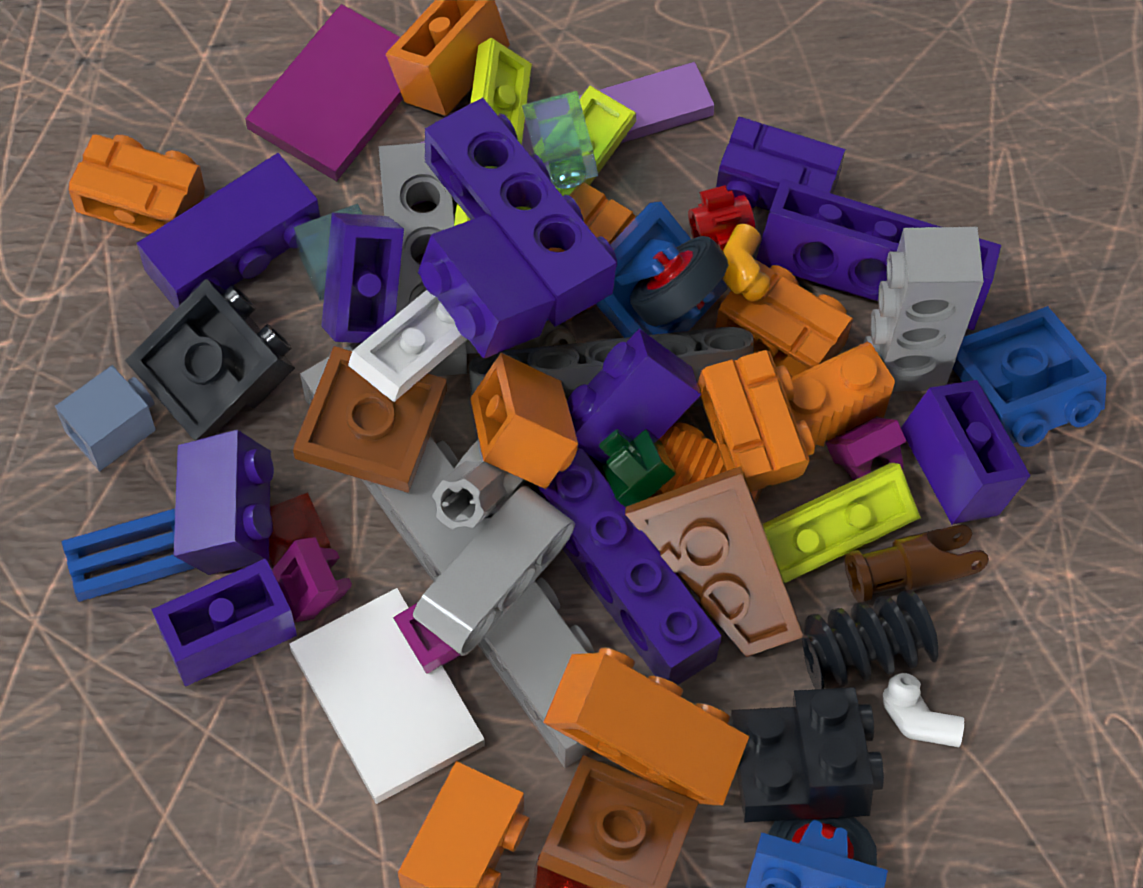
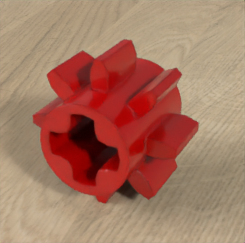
(719, 215)

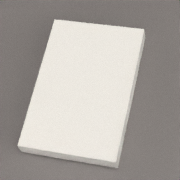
(381, 700)

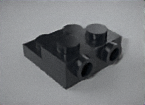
(211, 359)
(808, 758)

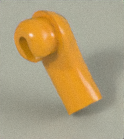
(743, 270)

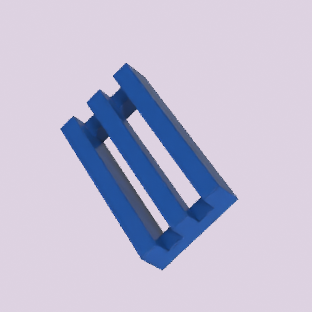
(116, 536)

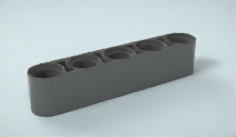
(581, 362)

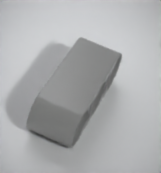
(493, 570)

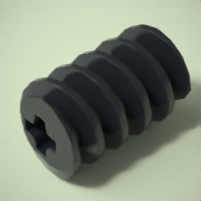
(868, 637)

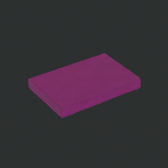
(331, 94)

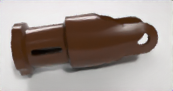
(913, 563)

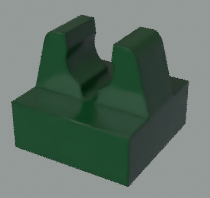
(635, 466)

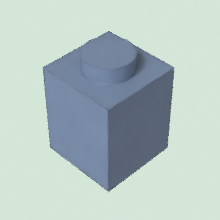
(107, 416)

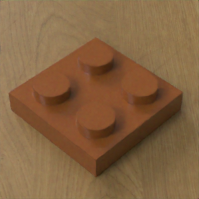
(365, 432)
(617, 829)

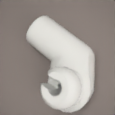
(913, 716)

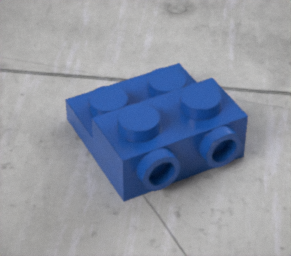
(1033, 375)

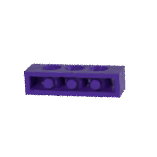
(477, 138)
(844, 241)
(631, 575)

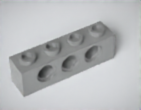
(405, 182)
(926, 304)

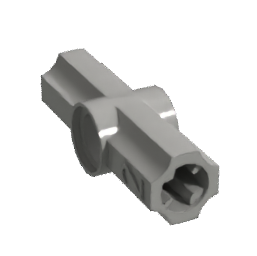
(473, 491)

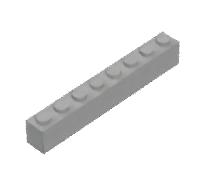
(531, 639)

